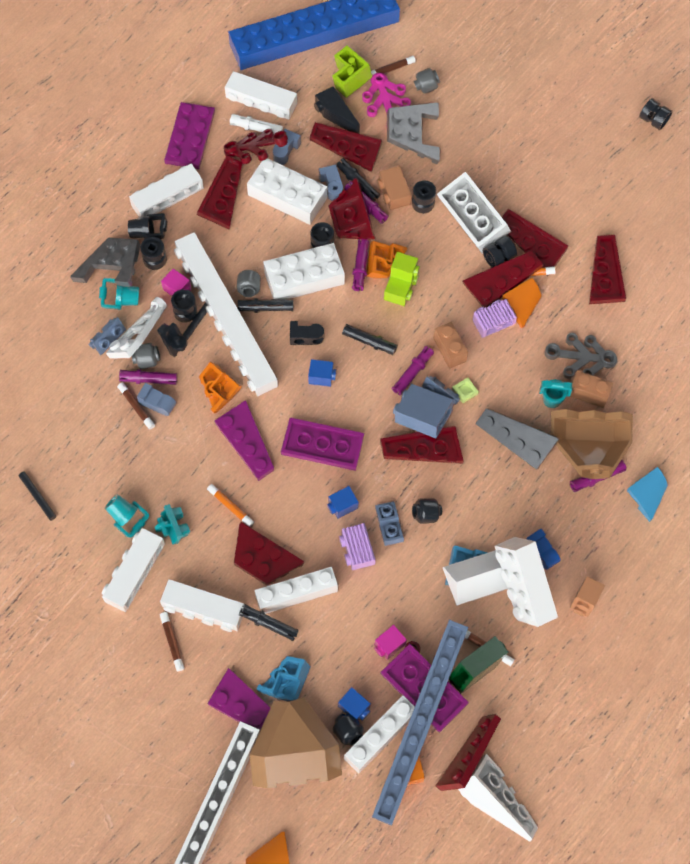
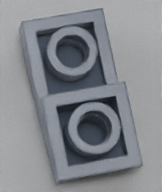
(389, 523)

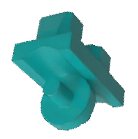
(169, 526)

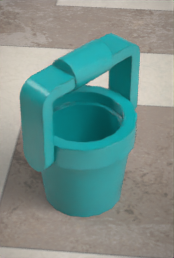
(124, 295)
(554, 392)
(123, 511)

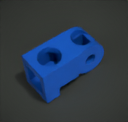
(547, 554)

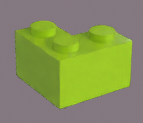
(352, 71)
(402, 278)

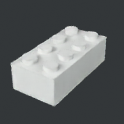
(287, 190)
(473, 212)
(304, 272)
(526, 581)

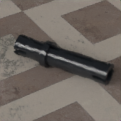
(352, 173)
(243, 305)
(369, 339)
(268, 622)

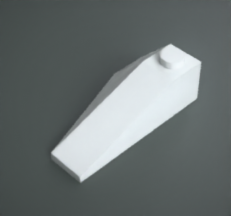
(492, 796)

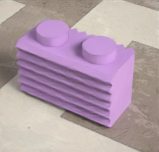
(494, 318)
(358, 547)

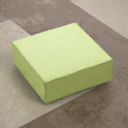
(465, 390)

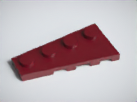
(221, 196)
(497, 281)
(468, 757)

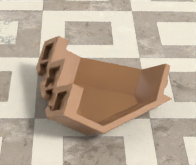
(592, 439)
(293, 747)

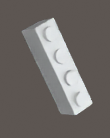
(261, 95)
(166, 191)
(133, 570)
(296, 590)
(201, 605)
(379, 735)

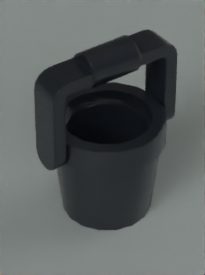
(144, 226)

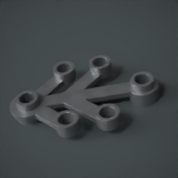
(582, 356)

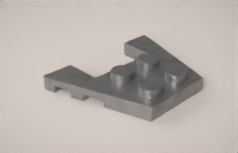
(405, 129)
(111, 255)

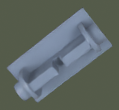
(110, 333)
(434, 385)

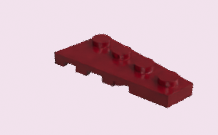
(349, 145)
(534, 239)
(607, 277)
(424, 447)

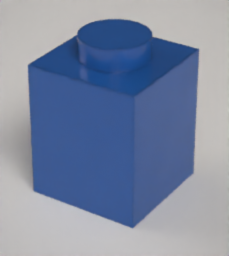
(321, 373)
(342, 502)
(354, 704)

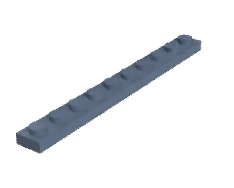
(419, 723)

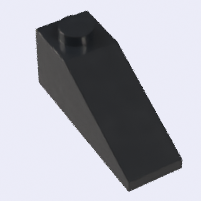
(335, 110)

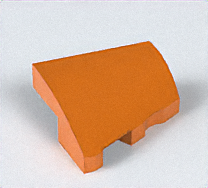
(381, 259)
(523, 300)
(218, 386)
(272, 852)

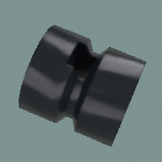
(661, 114)
(423, 196)
(321, 234)
(499, 252)
(153, 253)
(184, 305)

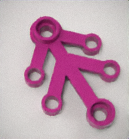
(384, 97)

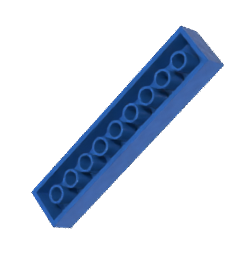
(309, 29)

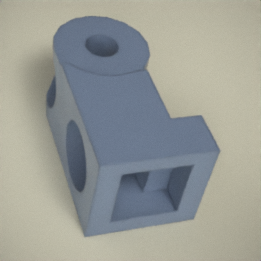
(281, 154)
(333, 181)
(156, 400)

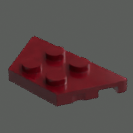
(351, 214)
(262, 557)

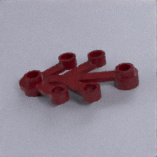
(235, 148)

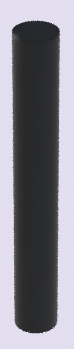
(195, 322)
(37, 496)

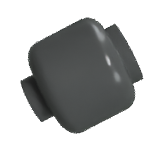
(427, 80)
(248, 283)
(146, 356)

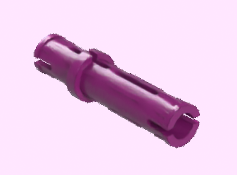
(372, 207)
(360, 266)
(418, 363)
(147, 377)
(580, 483)

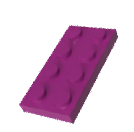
(189, 135)
(322, 444)
(408, 675)

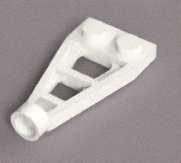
(125, 346)

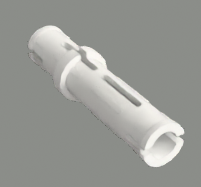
(249, 123)

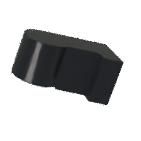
(306, 334)

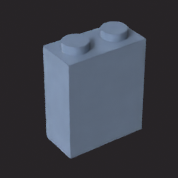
(423, 410)

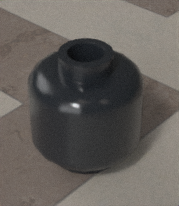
(426, 510)
(348, 729)

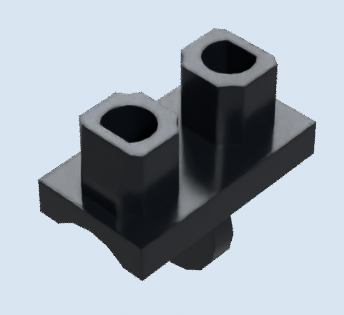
(172, 338)

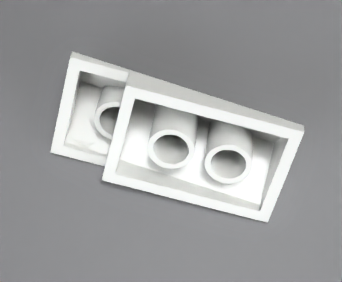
(475, 578)

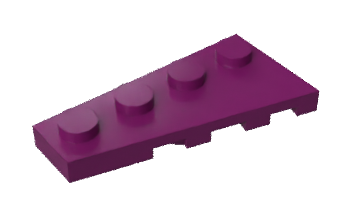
(245, 438)
(239, 701)

